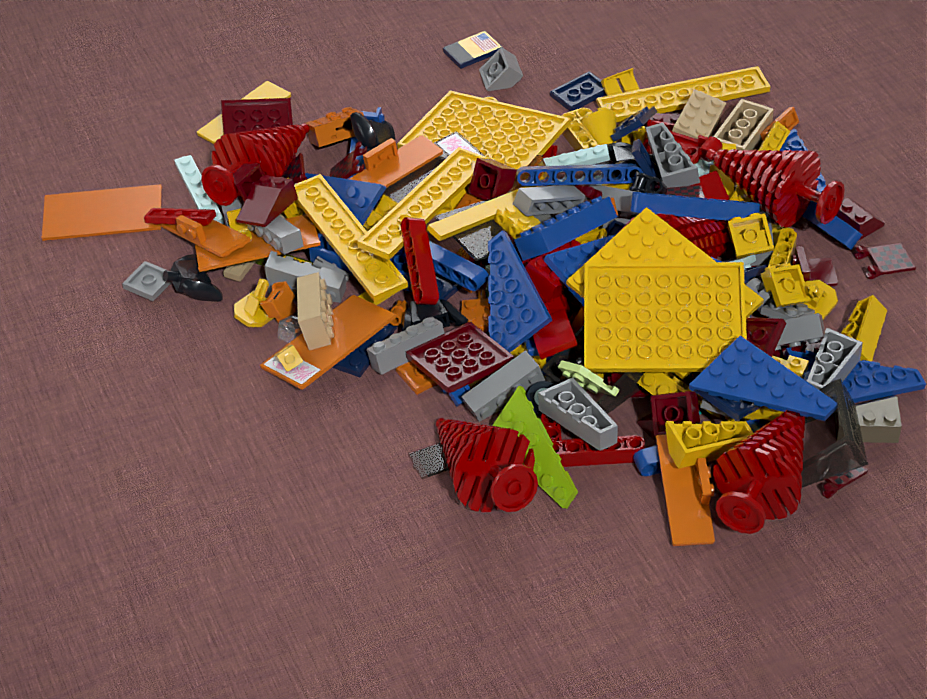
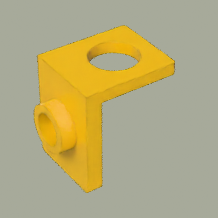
(240, 227)

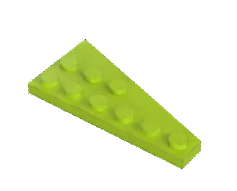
(551, 476)

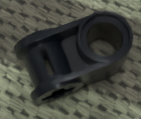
(646, 184)

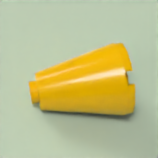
(600, 125)

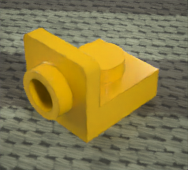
(289, 357)

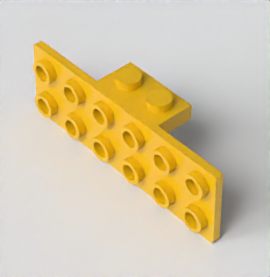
(214, 129)
(665, 383)

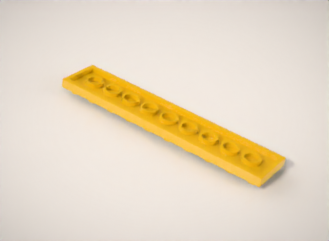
(676, 95)
(422, 202)
(342, 232)

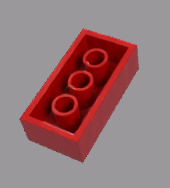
(544, 279)

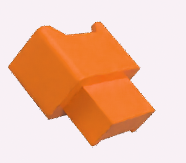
(279, 302)

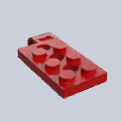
(692, 145)

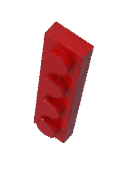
(169, 215)

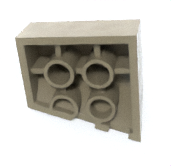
(877, 420)

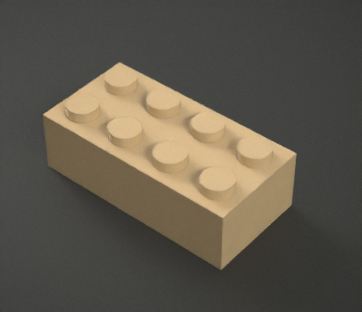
(699, 115)
(745, 125)
(314, 311)

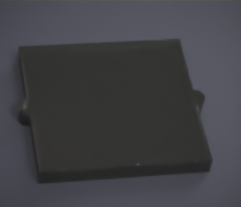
(429, 461)

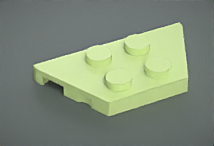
(586, 378)

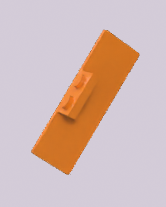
(388, 164)
(213, 237)
(686, 498)

